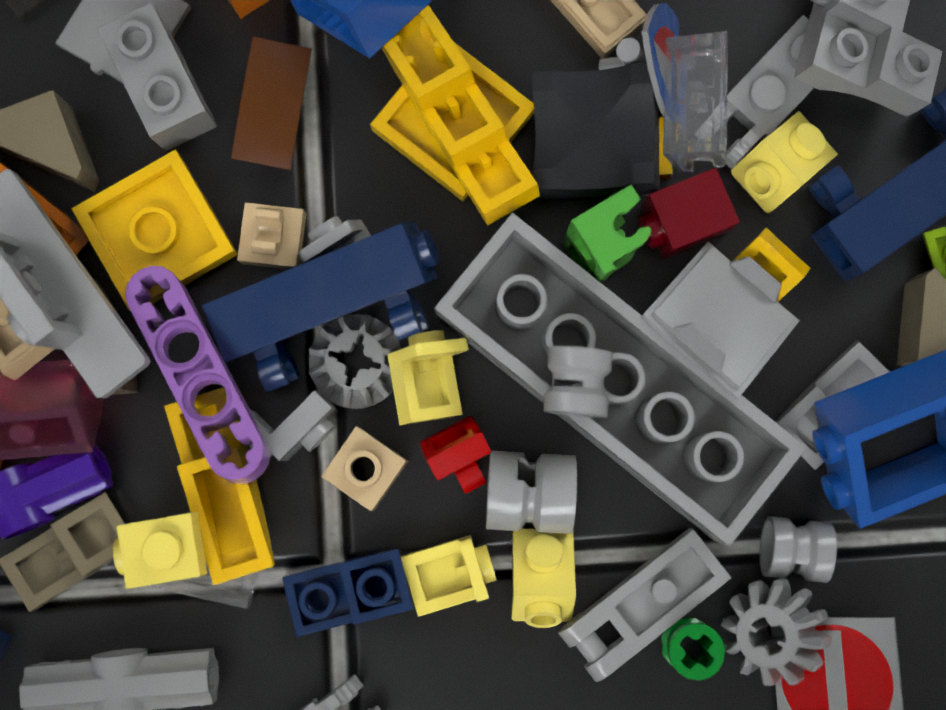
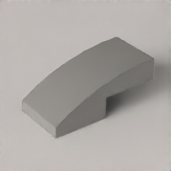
(846, 371)

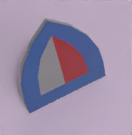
(658, 25)

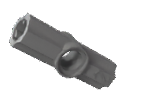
(123, 681)

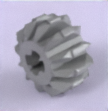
(776, 655)

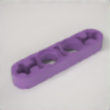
(202, 370)

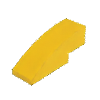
(228, 512)

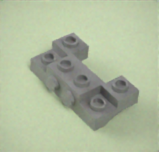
(864, 53)

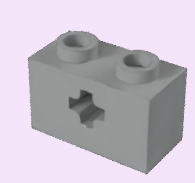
(156, 77)

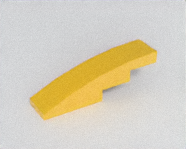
(460, 117)

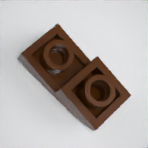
(271, 103)

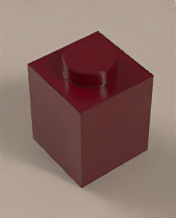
(688, 214)

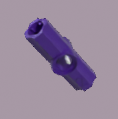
(38, 490)

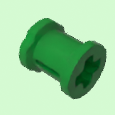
(707, 639)

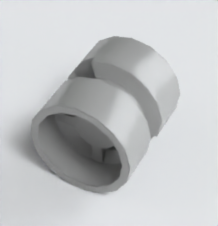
(531, 492)

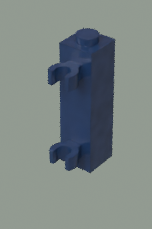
(890, 215)
(323, 290)

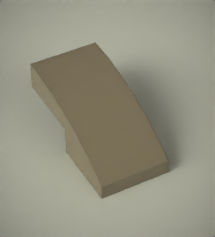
(64, 554)

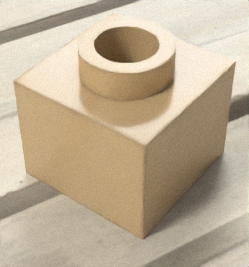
(387, 468)

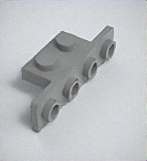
(56, 298)

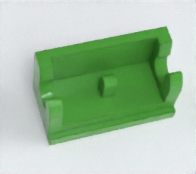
(596, 236)

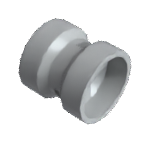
(578, 366)
(800, 549)

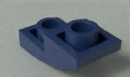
(348, 592)

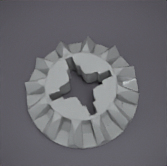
(331, 375)

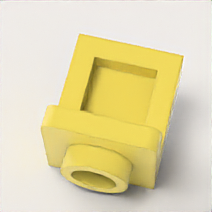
(783, 162)
(426, 378)
(160, 550)
(448, 574)
(543, 578)

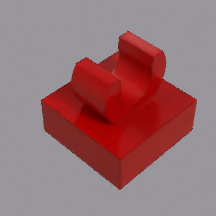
(456, 452)

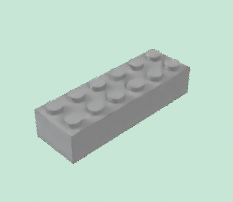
(665, 416)

